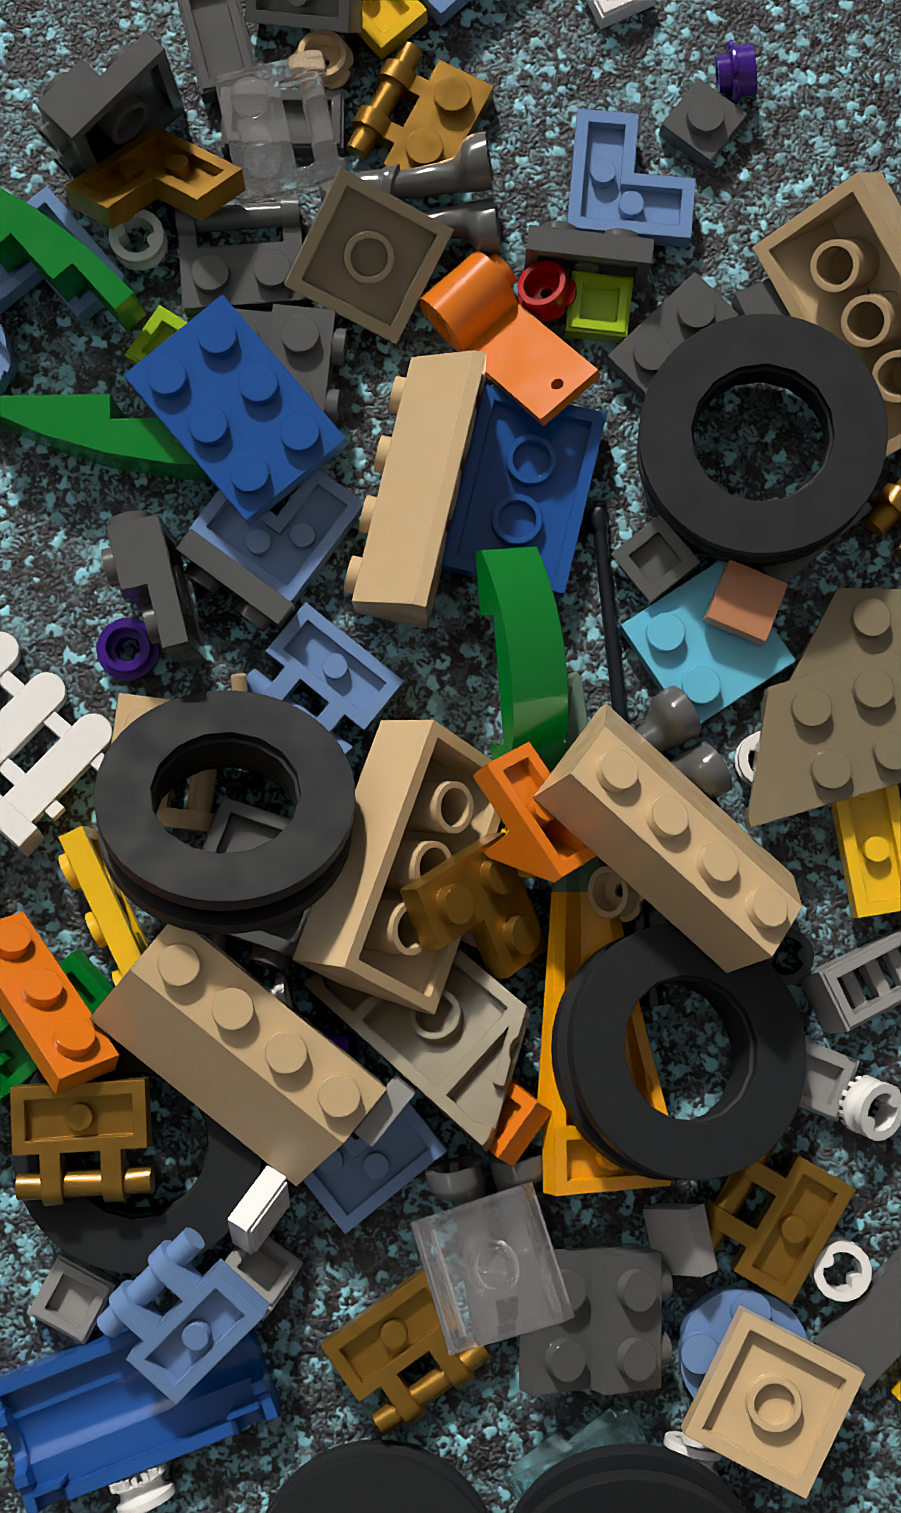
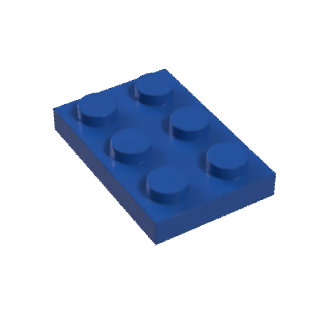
(236, 410)
(524, 485)

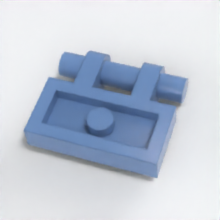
(333, 668)
(197, 1330)

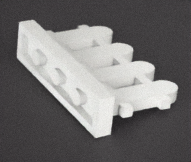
(60, 767)

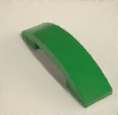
(528, 651)

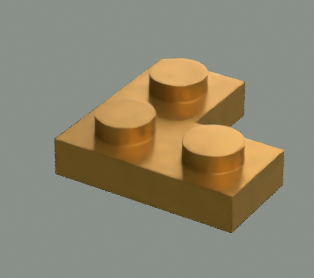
(153, 169)
(478, 896)

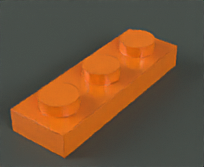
(49, 1010)

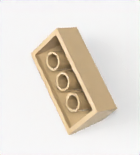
(823, 273)
(418, 487)
(409, 816)
(671, 843)
(238, 1052)

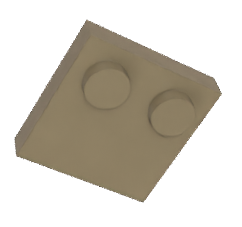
(368, 255)

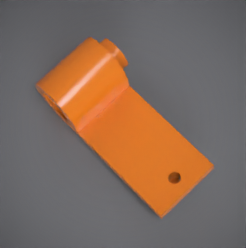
(524, 358)

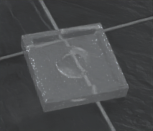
(492, 1269)

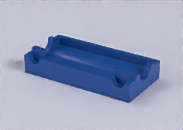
(97, 1419)

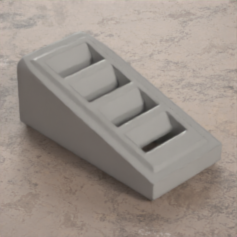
(837, 994)

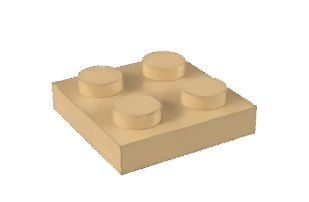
(772, 1401)

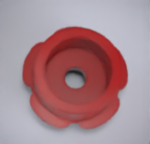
(541, 279)

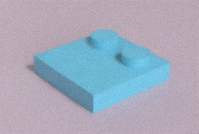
(698, 657)

